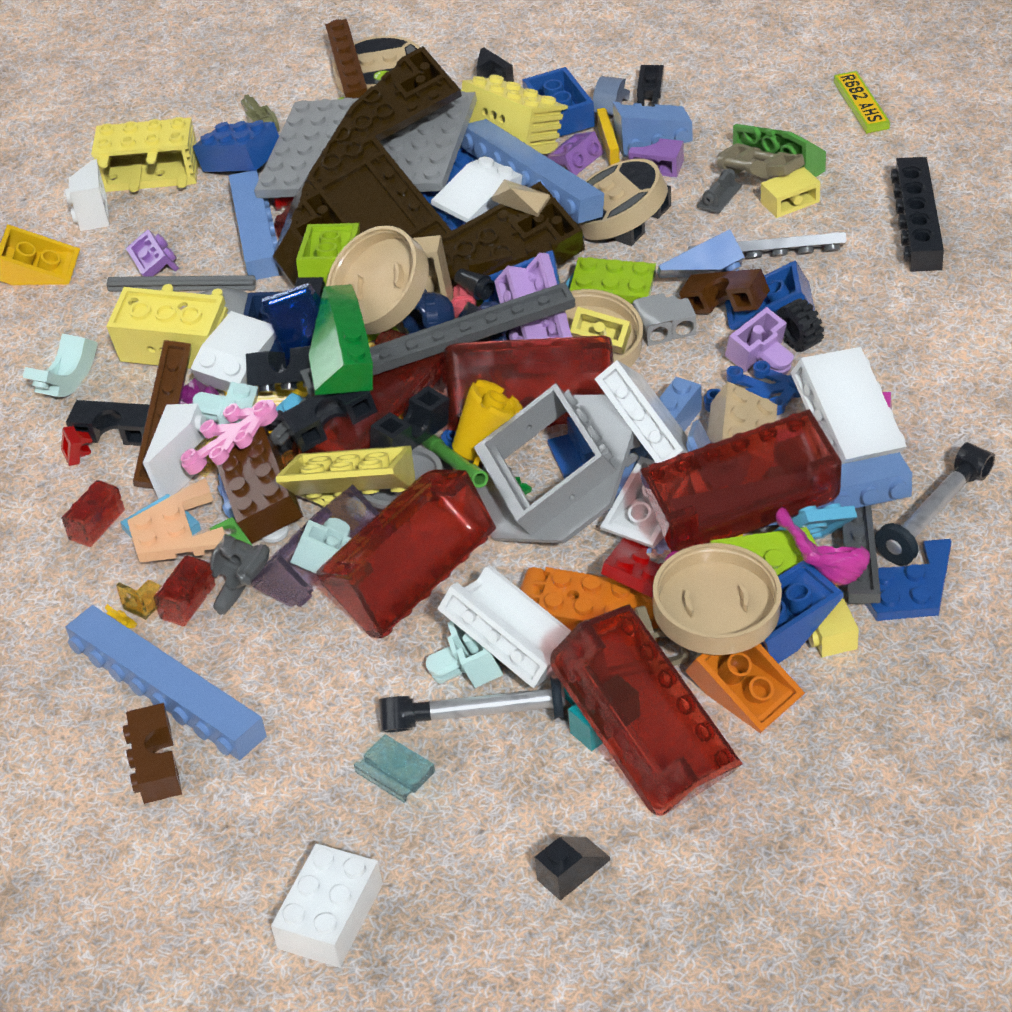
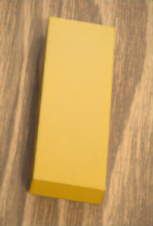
(607, 136)

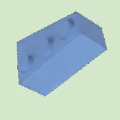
(645, 125)

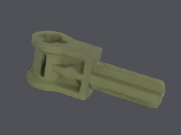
(255, 112)

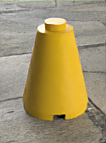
(481, 415)

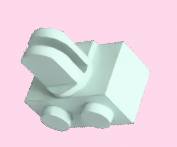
(213, 405)
(320, 543)
(462, 657)

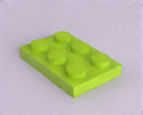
(622, 278)

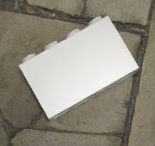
(848, 404)
(643, 411)
(506, 624)

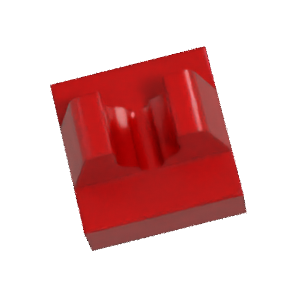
(72, 445)

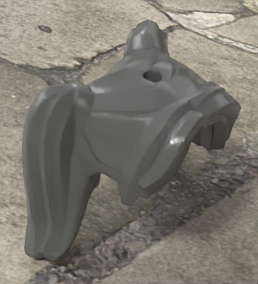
(239, 566)

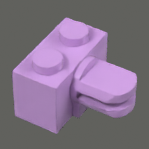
(760, 341)

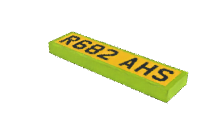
(861, 102)

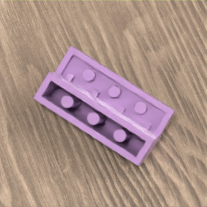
(518, 282)

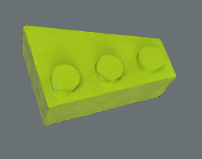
(774, 547)

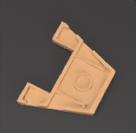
(165, 530)

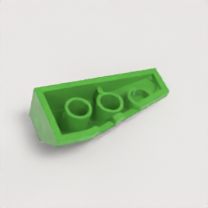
(782, 141)

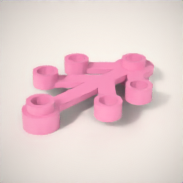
(230, 434)

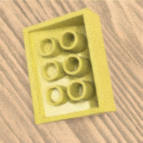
(338, 470)

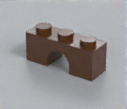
(743, 288)
(155, 772)

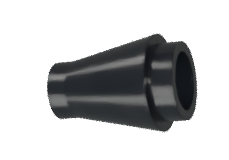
(476, 284)

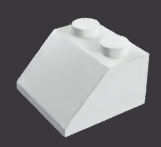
(88, 197)

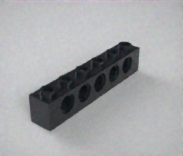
(917, 214)

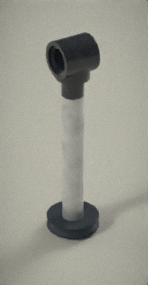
(898, 542)
(401, 712)

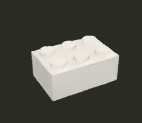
(327, 905)

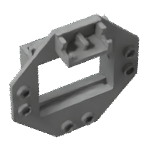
(578, 497)

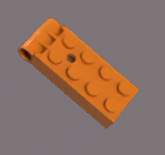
(580, 596)

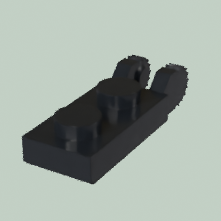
(650, 84)

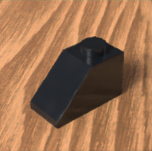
(568, 864)

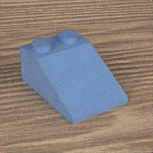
(711, 256)

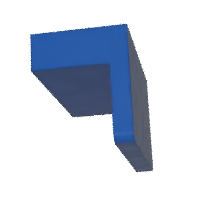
(570, 449)

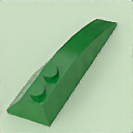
(339, 345)

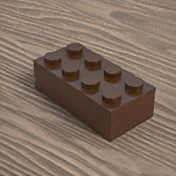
(252, 489)

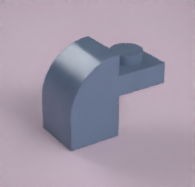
(609, 90)

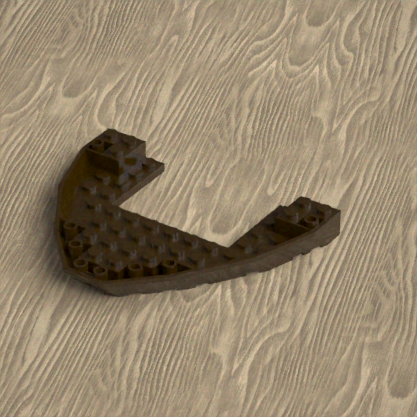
(364, 185)

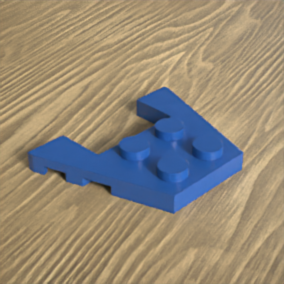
(915, 588)

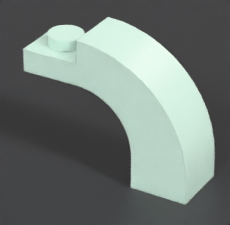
(68, 369)

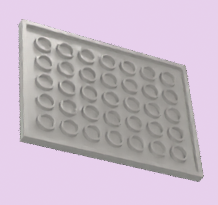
(421, 149)

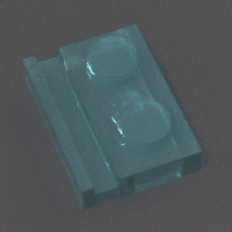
(394, 768)

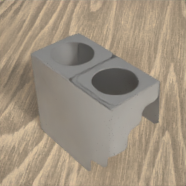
(661, 309)

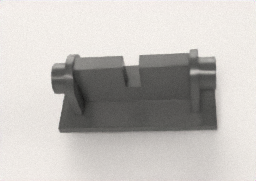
(720, 193)

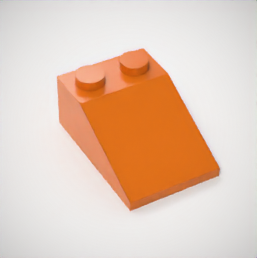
(747, 685)

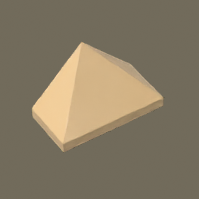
(520, 197)

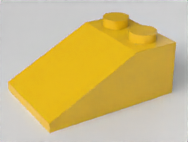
(35, 259)

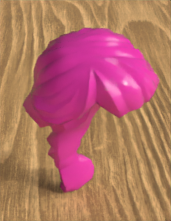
(838, 565)

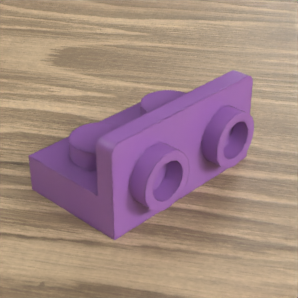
(577, 152)
(151, 253)

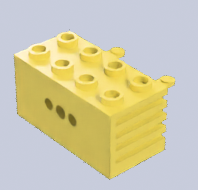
(526, 114)
(143, 150)
(143, 325)

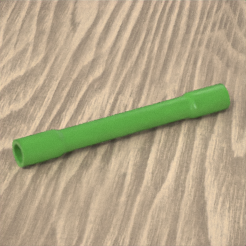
(455, 460)

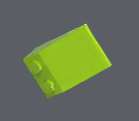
(321, 247)

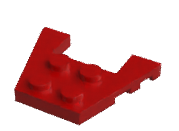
(631, 566)

